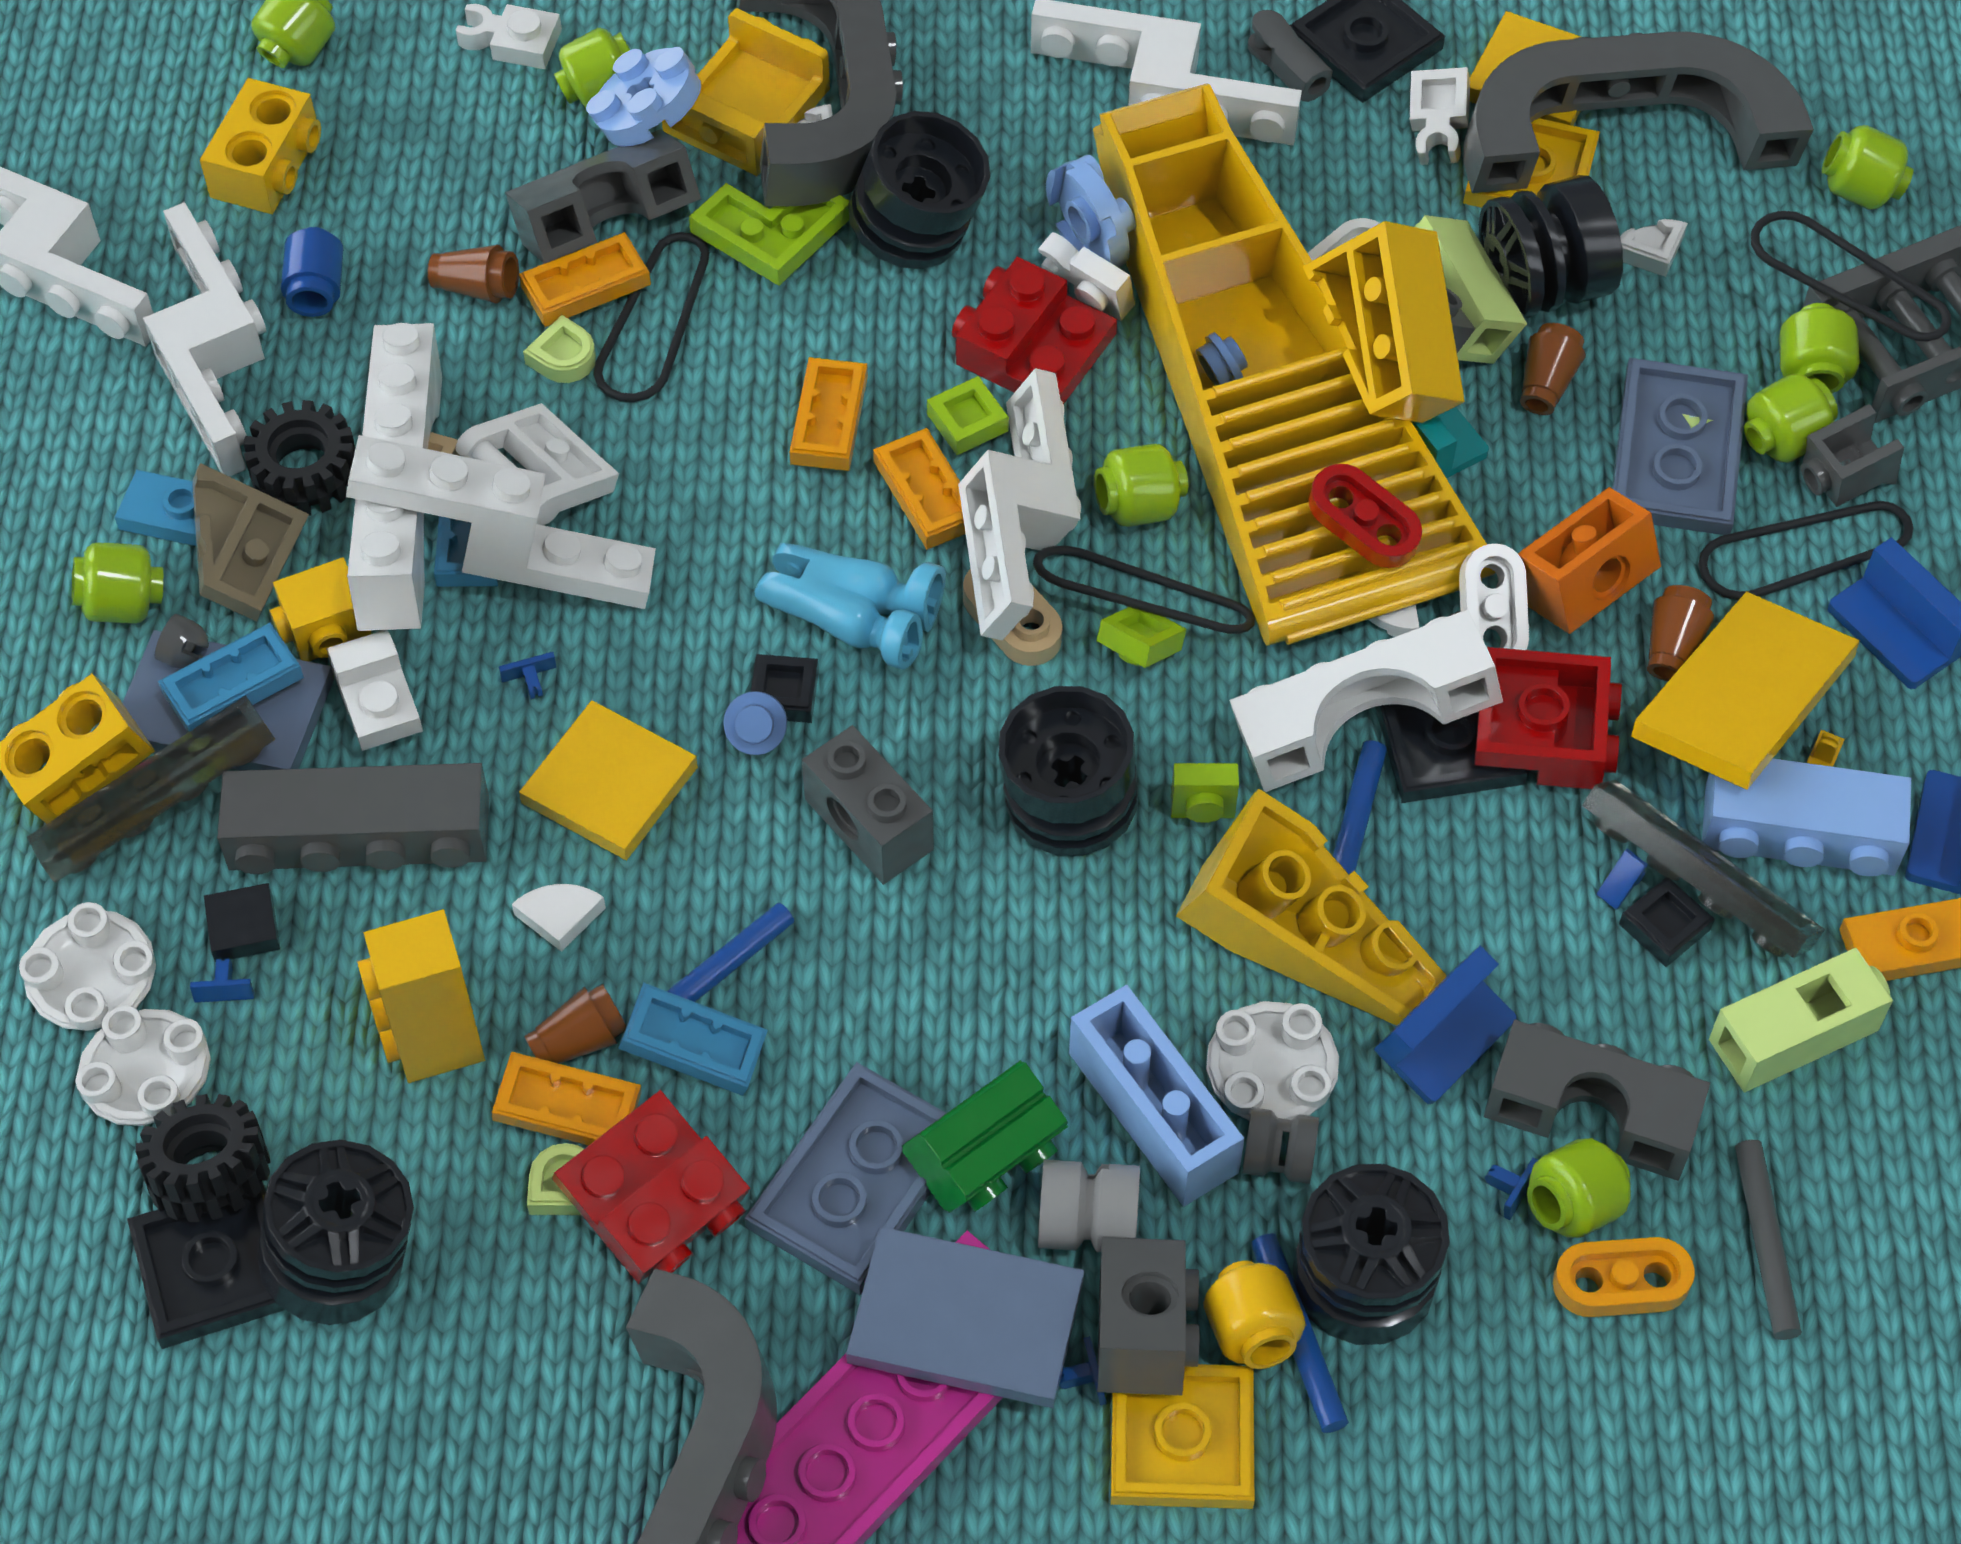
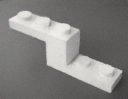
(1162, 61)
(42, 257)
(207, 338)
(1018, 504)
(503, 517)

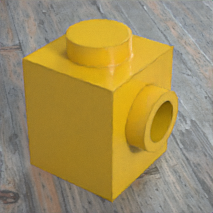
(315, 610)

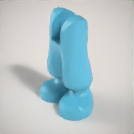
(851, 595)

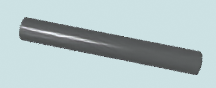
(1768, 1240)

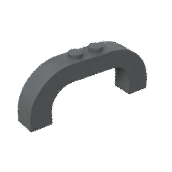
(1629, 71)
(825, 157)
(725, 1456)

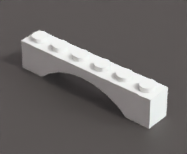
(386, 540)

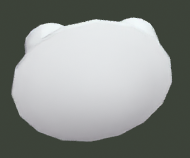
(87, 967)
(1272, 1059)
(142, 1065)

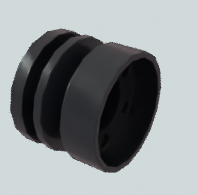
(918, 189)
(1553, 244)
(1069, 770)
(334, 1231)
(1362, 1288)

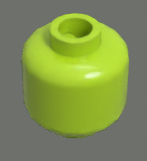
(292, 30)
(589, 64)
(1867, 167)
(1820, 345)
(1786, 414)
(1140, 485)
(116, 583)
(1579, 1188)

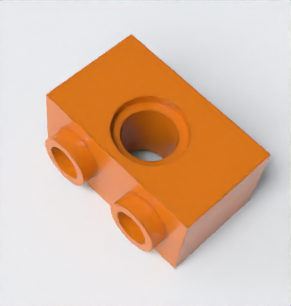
(1590, 560)

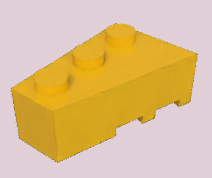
(1395, 320)
(420, 997)

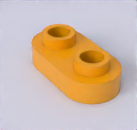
(1619, 1273)

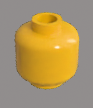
(1254, 1314)

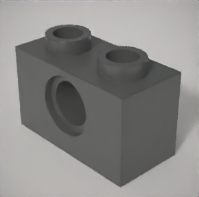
(868, 804)
(1144, 1316)

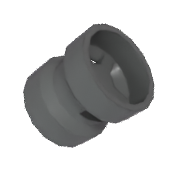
(1265, 1142)

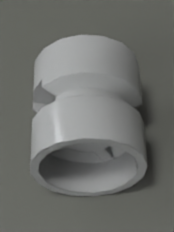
(1087, 1205)

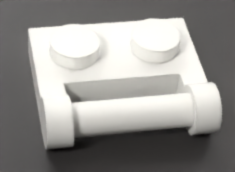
(544, 446)

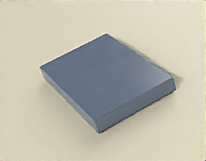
(1662, 462)
(287, 713)
(847, 1179)
(965, 1317)

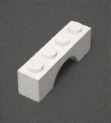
(1431, 668)

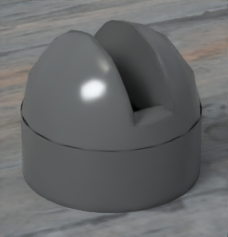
(179, 641)

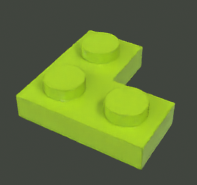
(767, 239)

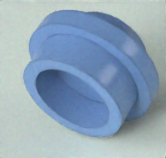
(1221, 359)
(755, 723)

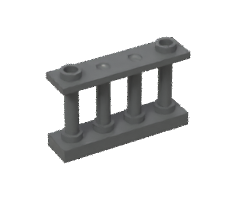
(1932, 266)

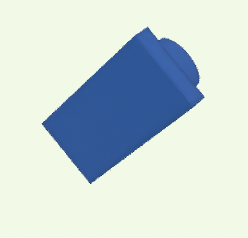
(528, 669)
(1623, 877)
(223, 986)
(1511, 1184)
(1083, 1373)

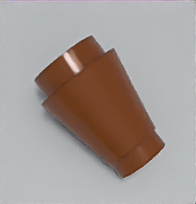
(476, 272)
(1550, 366)
(1677, 629)
(578, 1027)

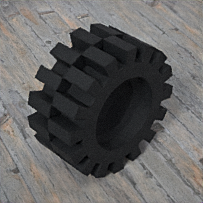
(298, 431)
(210, 1183)

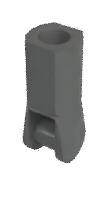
(1288, 55)

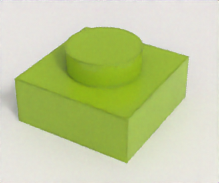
(967, 415)
(1141, 636)
(1204, 791)

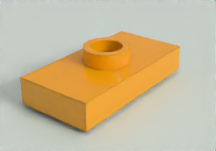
(585, 279)
(828, 414)
(923, 486)
(1908, 939)
(562, 1099)

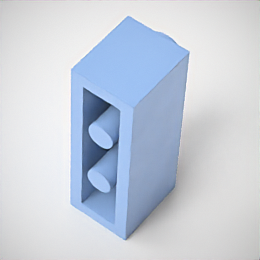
(1812, 817)
(1155, 1095)

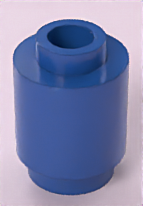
(312, 271)

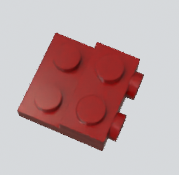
(1028, 326)
(1551, 717)
(653, 1188)

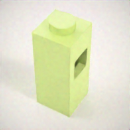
(1480, 289)
(1801, 1019)

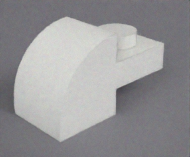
(374, 689)

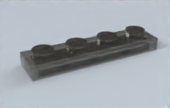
(149, 789)
(1722, 884)

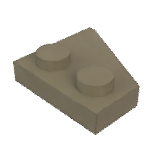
(240, 540)

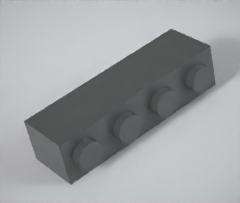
(354, 817)

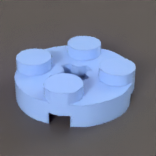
(644, 94)
(1090, 210)

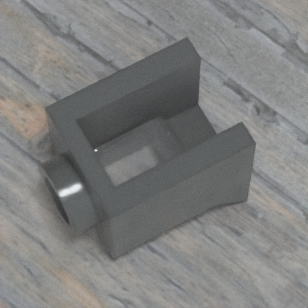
(1846, 461)

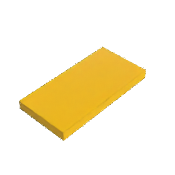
(1745, 690)

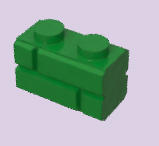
(985, 1138)

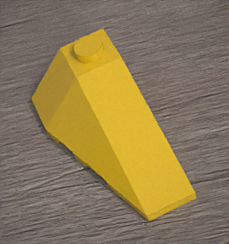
(1296, 910)

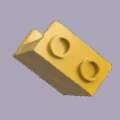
(752, 81)

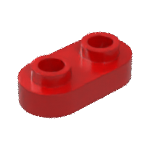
(1369, 515)

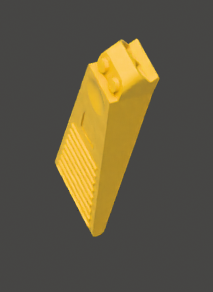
(1226, 262)

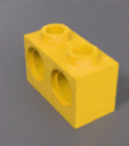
(260, 146)
(77, 759)

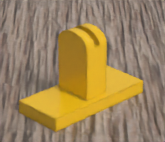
(1826, 749)

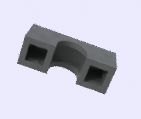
(562, 208)
(1651, 1103)

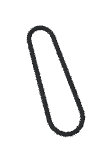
(1864, 257)
(634, 397)
(1795, 523)
(1138, 604)

